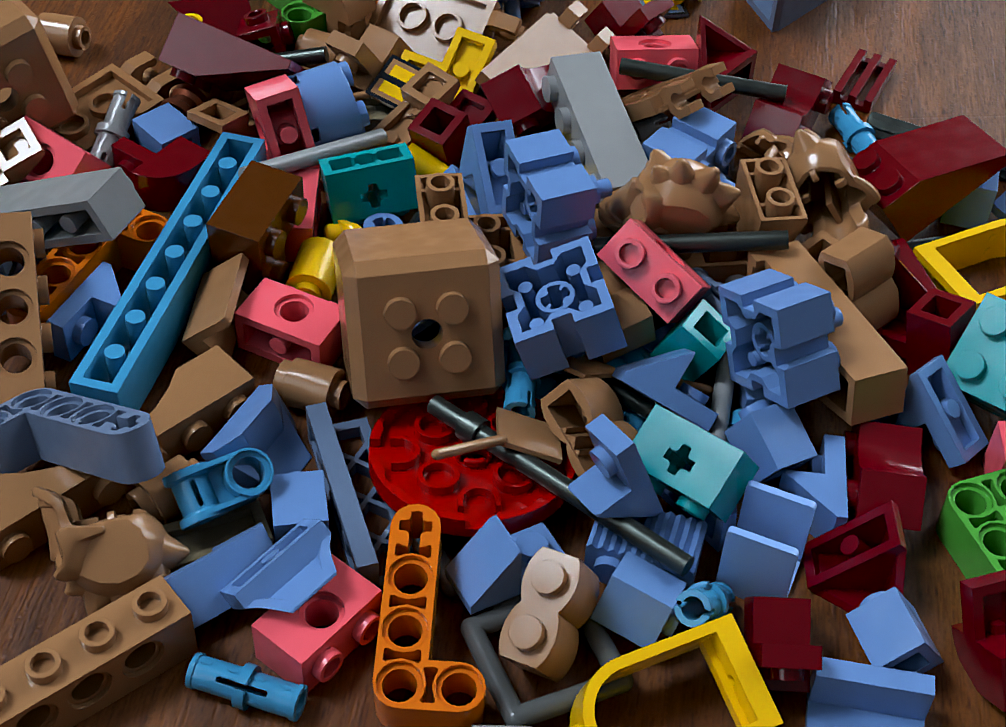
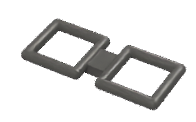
(513, 712)

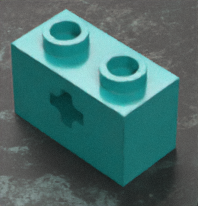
(348, 177)
(718, 468)

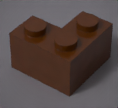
(257, 221)

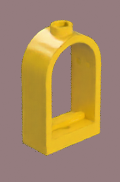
(960, 250)
(726, 658)

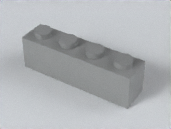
(593, 117)
(76, 206)

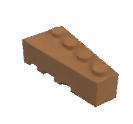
(869, 370)

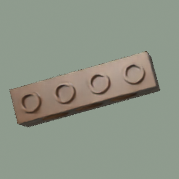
(27, 292)
(97, 659)

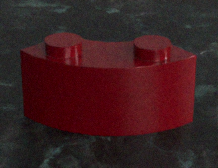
(519, 98)
(804, 100)
(884, 468)

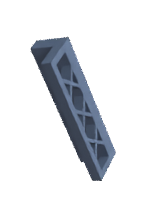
(347, 505)

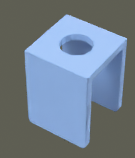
(767, 544)

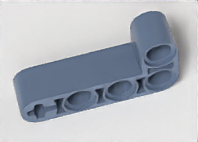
(79, 435)

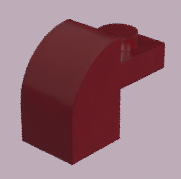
(629, 17)
(443, 127)
(163, 175)
(928, 327)
(982, 635)
(779, 641)

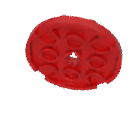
(456, 490)

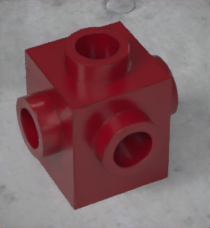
(262, 23)

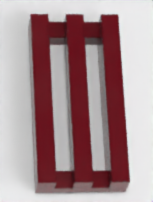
(870, 65)

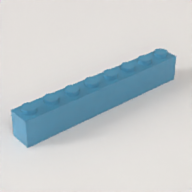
(161, 294)

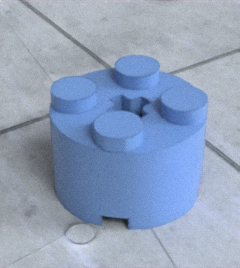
(330, 102)

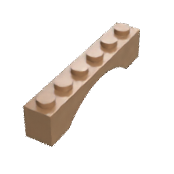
(187, 417)

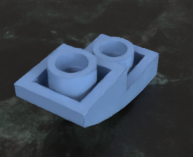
(203, 579)

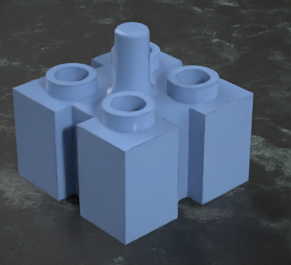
(699, 137)
(549, 193)
(559, 309)
(781, 337)

